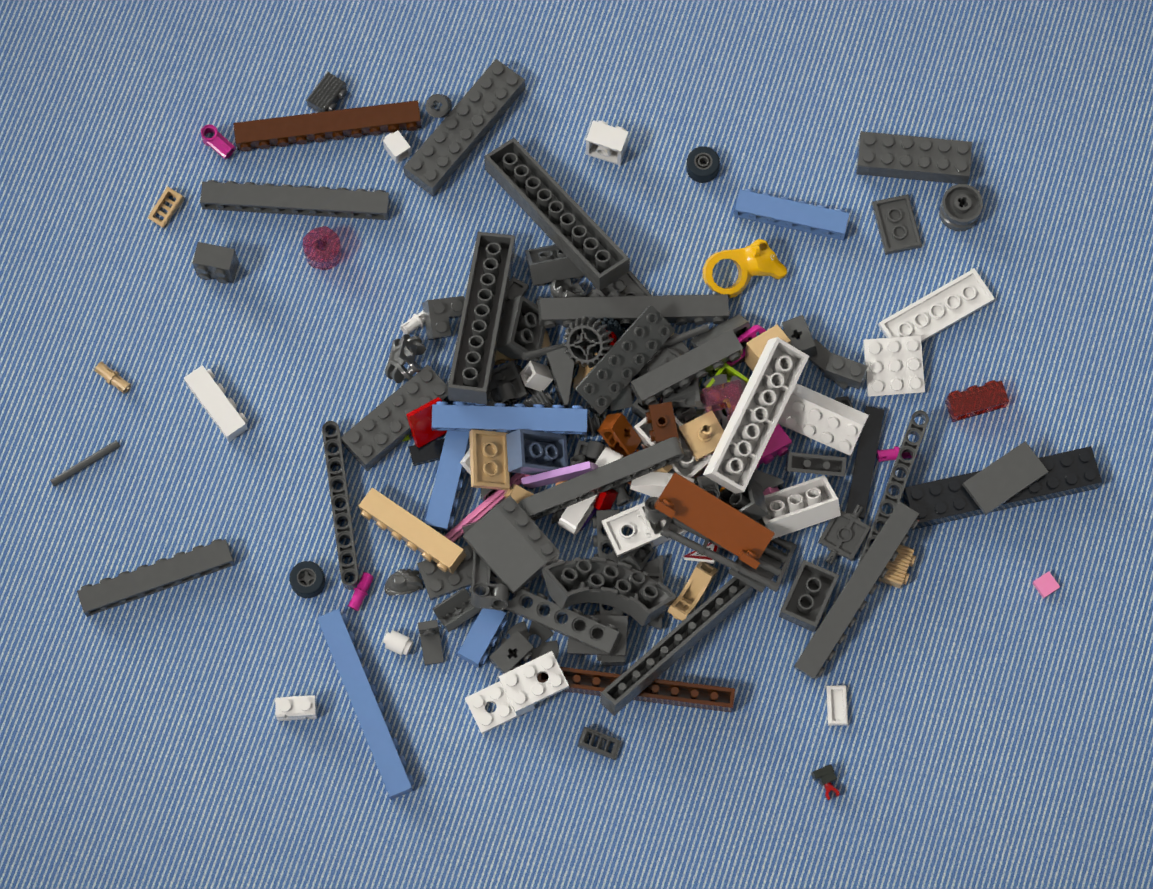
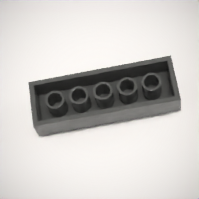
(914, 158)
(387, 423)

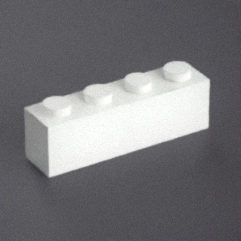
(216, 403)

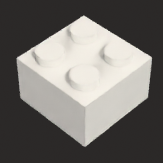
(607, 142)

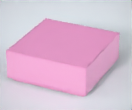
(1046, 584)

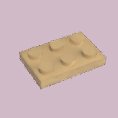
(489, 460)

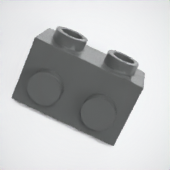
(455, 610)

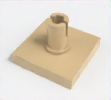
(702, 435)

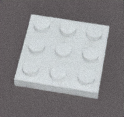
(894, 366)

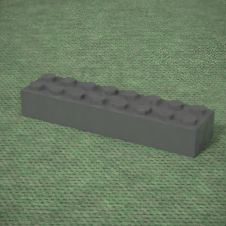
(464, 127)

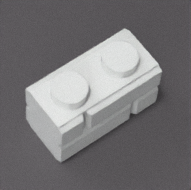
(296, 708)

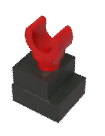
(826, 776)

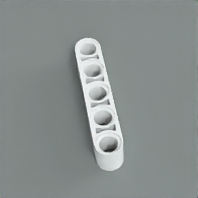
(577, 514)

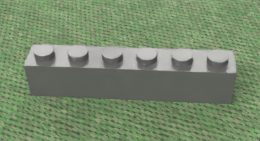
(686, 368)

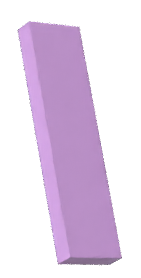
(558, 475)

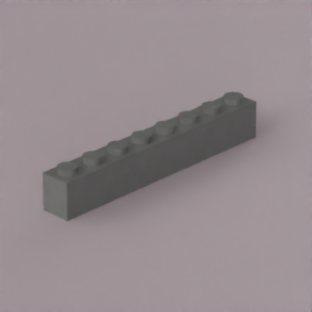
(156, 577)

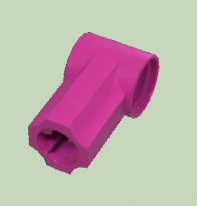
(217, 142)

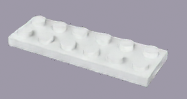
(939, 308)

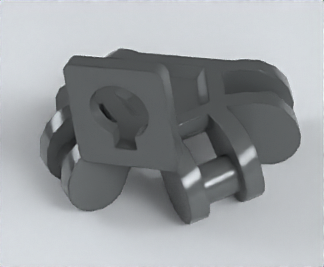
(402, 352)

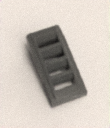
(589, 747)

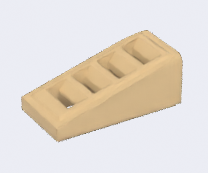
(171, 211)

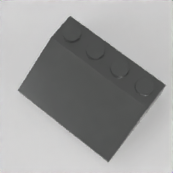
(512, 544)

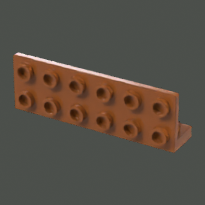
(714, 519)

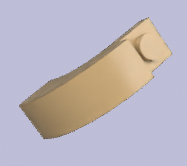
(693, 591)

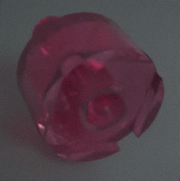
(322, 238)

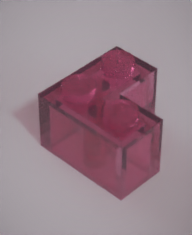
(722, 397)

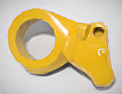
(751, 261)

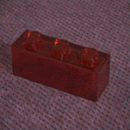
(976, 400)

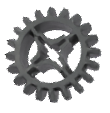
(588, 328)

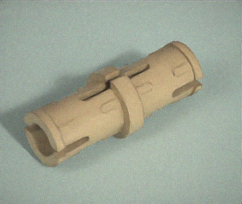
(112, 377)

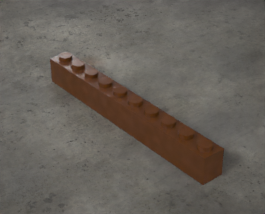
(327, 125)
(658, 691)

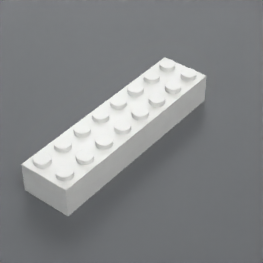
(756, 415)

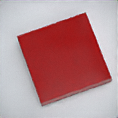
(421, 424)

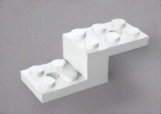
(643, 530)
(517, 692)

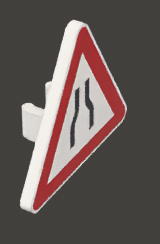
(695, 556)

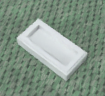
(837, 705)

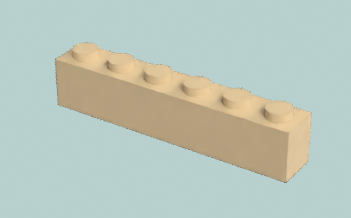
(411, 530)

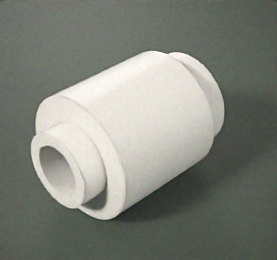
(398, 643)

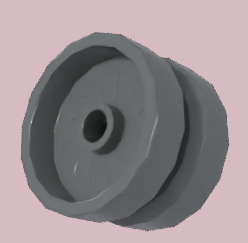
(960, 207)

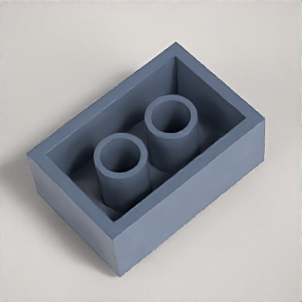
(535, 451)

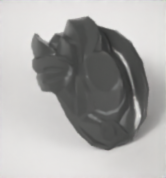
(403, 582)

